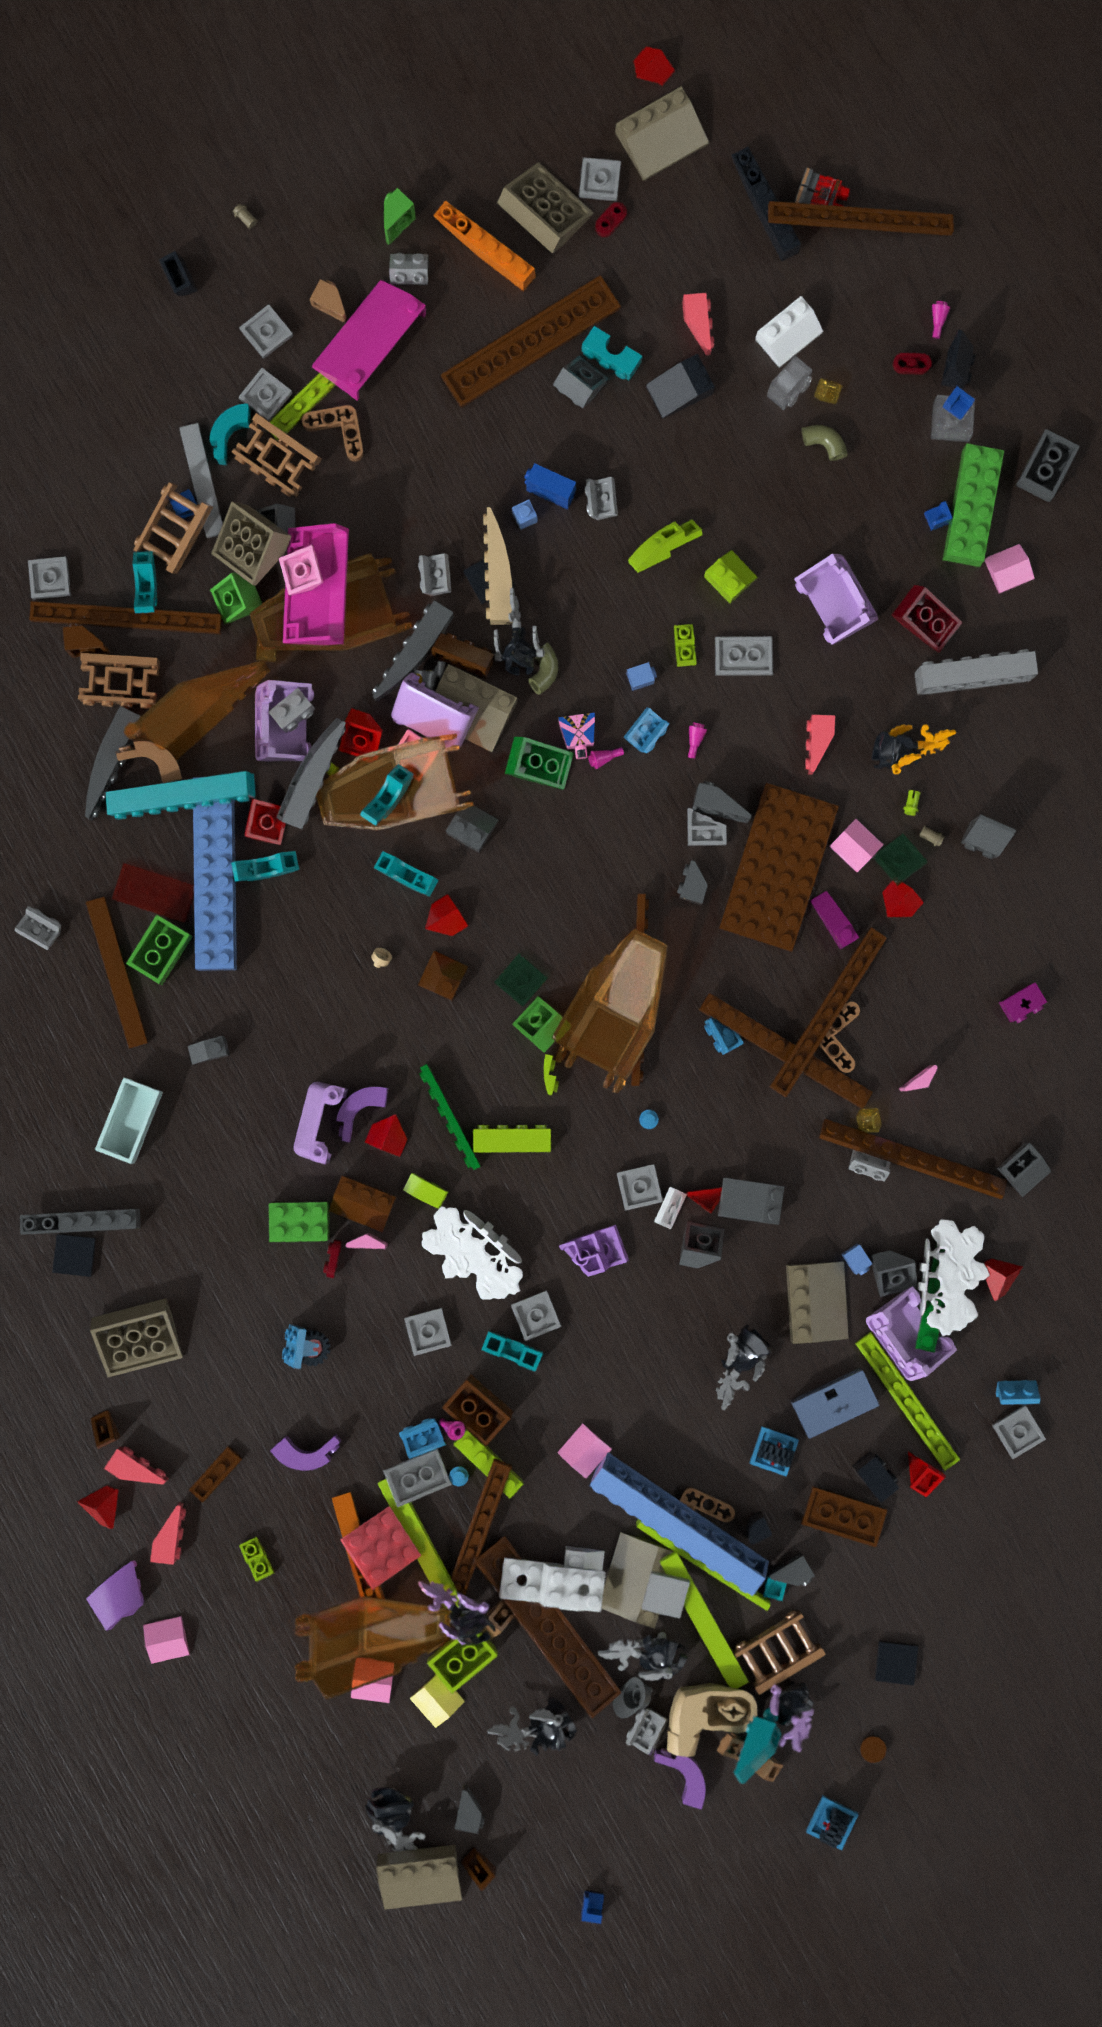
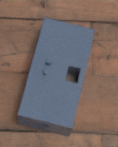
(834, 1403)

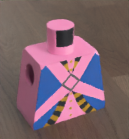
(578, 732)

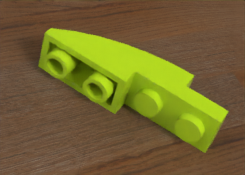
(662, 542)

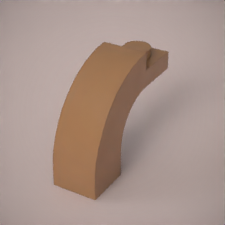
(164, 759)
(732, 1746)

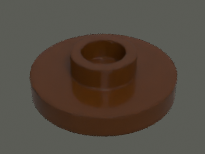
(873, 1749)

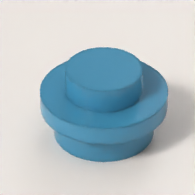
(648, 1119)
(458, 1476)

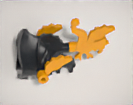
(896, 749)

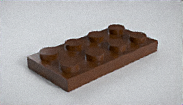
(844, 1516)

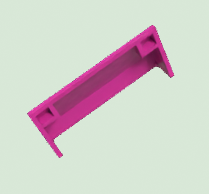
(368, 337)
(319, 614)

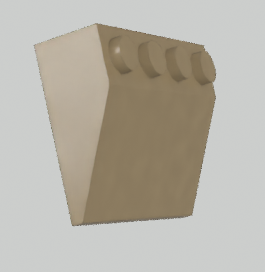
(661, 133)
(544, 207)
(249, 542)
(493, 704)
(817, 1302)
(136, 1337)
(629, 1578)
(419, 1877)

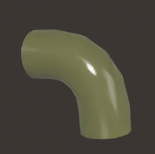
(828, 438)
(548, 671)

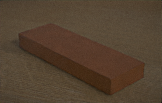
(215, 1474)

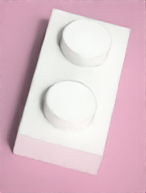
(670, 1208)

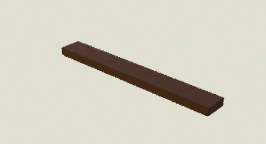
(117, 972)
(480, 1524)

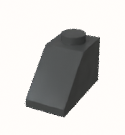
(208, 1050)
(793, 1571)
(469, 1813)

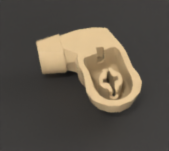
(706, 1708)

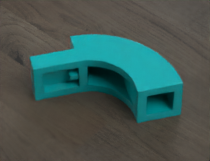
(225, 425)
(145, 582)
(389, 795)
(265, 867)
(406, 874)

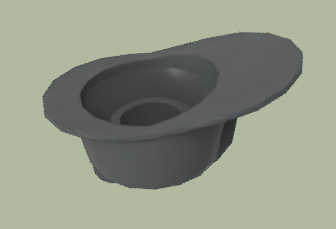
(634, 1697)

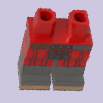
(820, 190)

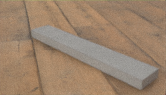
(201, 476)

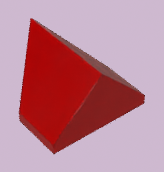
(653, 66)
(901, 900)
(445, 917)
(387, 1136)
(706, 1198)
(1001, 1276)
(923, 1476)
(102, 1505)

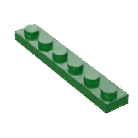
(445, 1110)
(927, 1335)

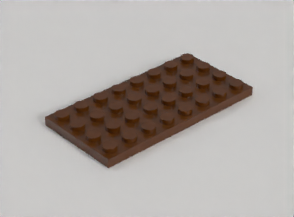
(778, 867)

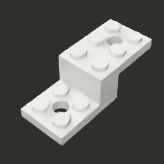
(552, 1584)

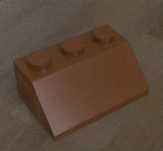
(463, 655)
(362, 1203)
(478, 1409)

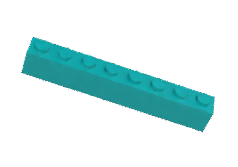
(180, 794)

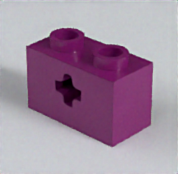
(1012, 1007)

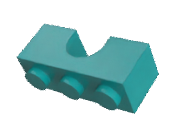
(622, 364)
(513, 1350)

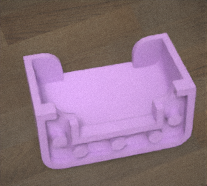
(837, 597)
(431, 712)
(270, 739)
(305, 1142)
(897, 1329)

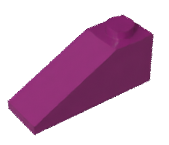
(834, 920)

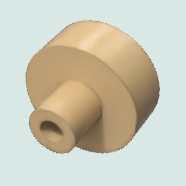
(381, 957)

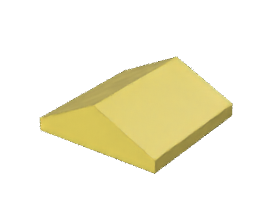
(436, 1701)

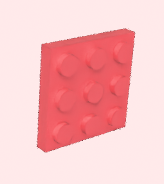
(380, 1547)

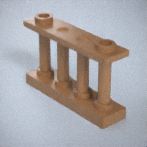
(192, 528)
(780, 1671)

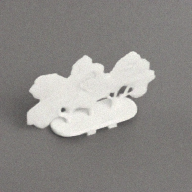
(468, 1254)
(956, 1273)

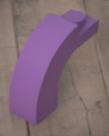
(354, 1103)
(299, 1459)
(695, 1786)

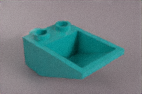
(759, 1745)

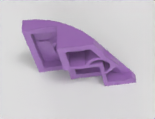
(597, 1250)
(117, 1596)

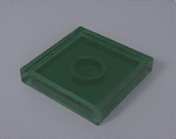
(900, 859)
(520, 980)

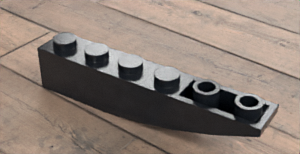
(760, 195)

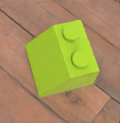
(730, 576)

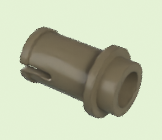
(241, 212)
(932, 836)

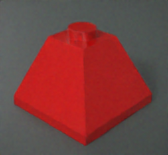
(361, 734)

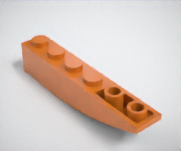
(486, 246)
(349, 1521)

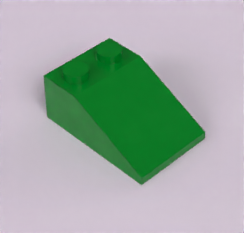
(539, 762)

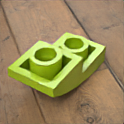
(684, 645)
(550, 1081)
(425, 1191)
(257, 1559)

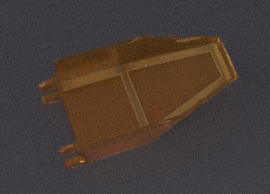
(366, 611)
(195, 708)
(428, 795)
(615, 1009)
(366, 1642)

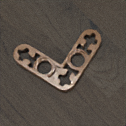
(345, 423)
(833, 1031)
(692, 1504)

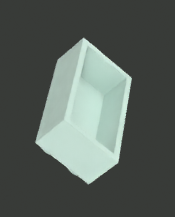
(129, 1120)

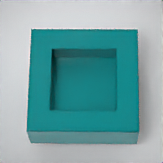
(774, 1589)

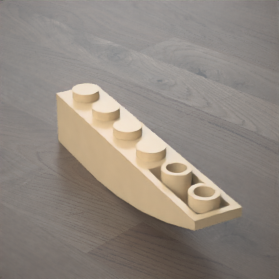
(498, 573)

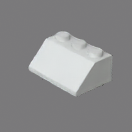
(789, 332)
(583, 1559)

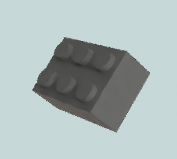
(1047, 465)

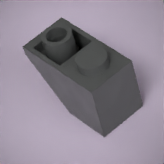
(694, 886)

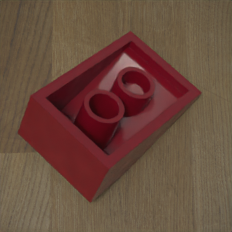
(927, 617)

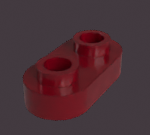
(611, 218)
(911, 363)
(334, 1251)

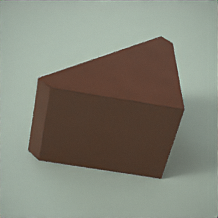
(104, 1429)
(479, 1868)

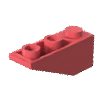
(696, 317)
(821, 733)
(129, 1467)
(165, 1545)

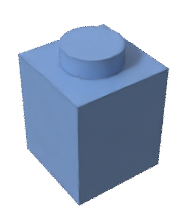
(524, 514)
(641, 676)
(857, 1259)

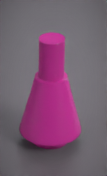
(940, 312)
(696, 735)
(599, 758)
(453, 1428)

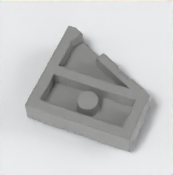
(704, 830)

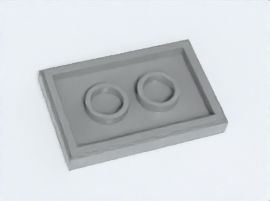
(743, 656)
(417, 1477)

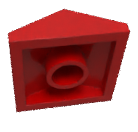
(263, 824)

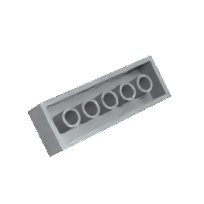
(976, 673)

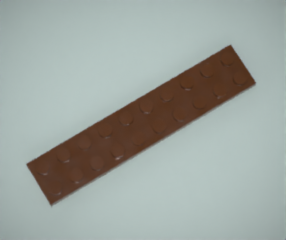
(530, 341)
(553, 1637)

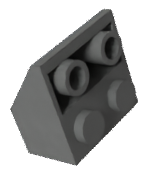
(1024, 1169)

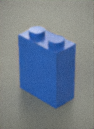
(550, 486)

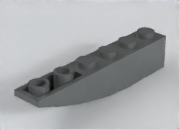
(416, 648)
(106, 762)
(309, 777)
(80, 1221)

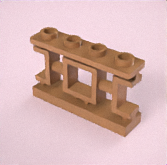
(283, 443)
(120, 666)

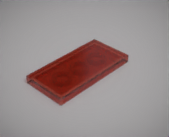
(154, 892)

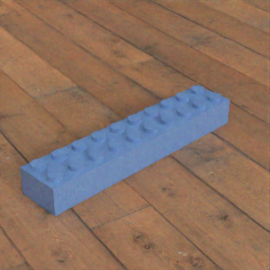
(214, 887)
(685, 1529)

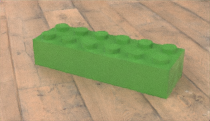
(973, 505)

